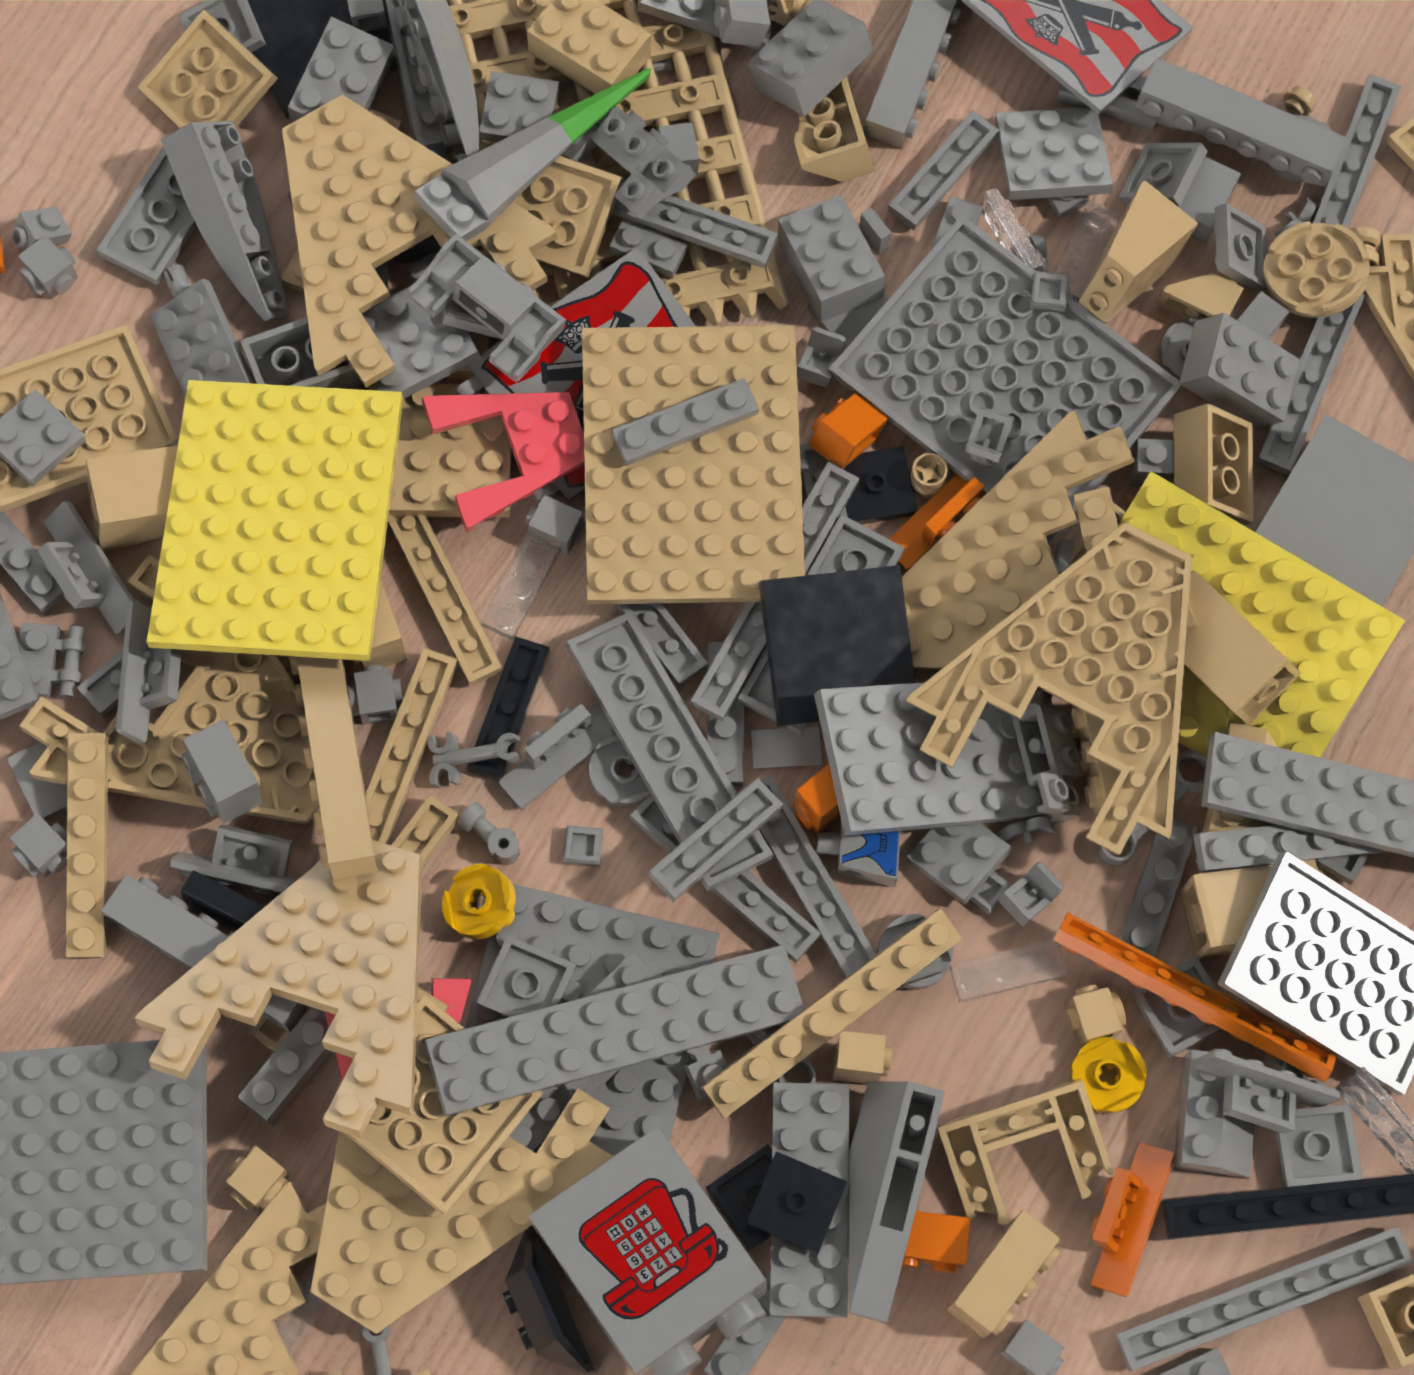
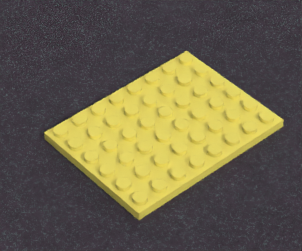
(276, 521)
(1303, 612)

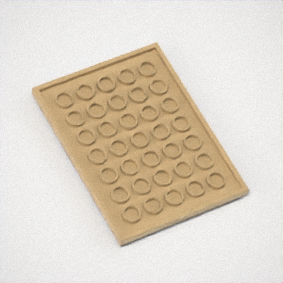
(709, 511)

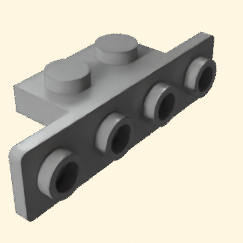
(83, 568)
(147, 675)
(556, 752)
(244, 859)
(1261, 1093)

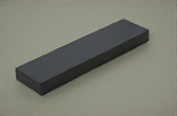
(510, 702)

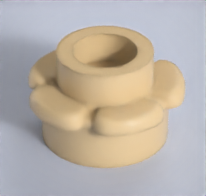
(1299, 101)

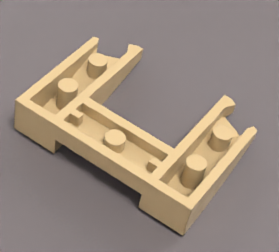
(1059, 1107)

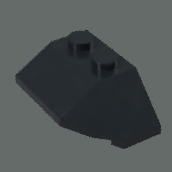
(543, 1308)

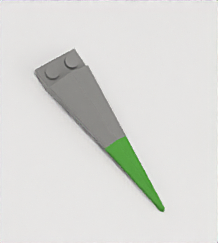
(484, 184)

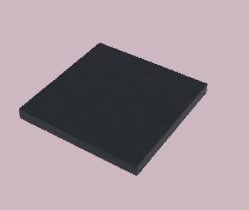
(292, 35)
(834, 635)

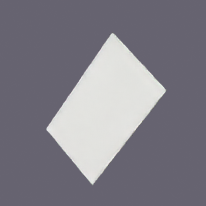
(786, 748)

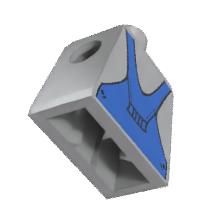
(864, 856)

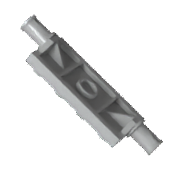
(198, 333)

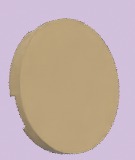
(1316, 269)

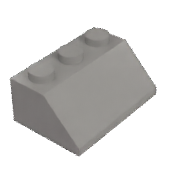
(1205, 1136)

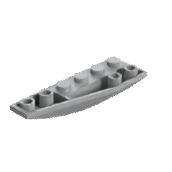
(444, 70)
(228, 210)
(885, 1187)

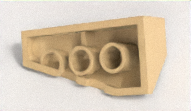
(833, 139)

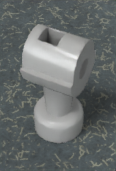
(501, 842)

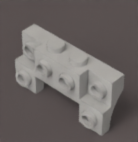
(652, 167)
(493, 299)
(1050, 756)

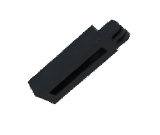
(218, 901)

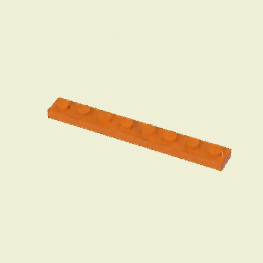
(1194, 996)

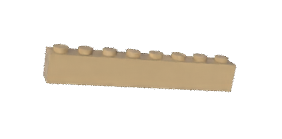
(336, 767)

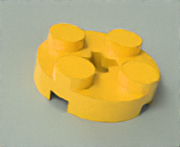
(493, 915)
(1113, 1055)

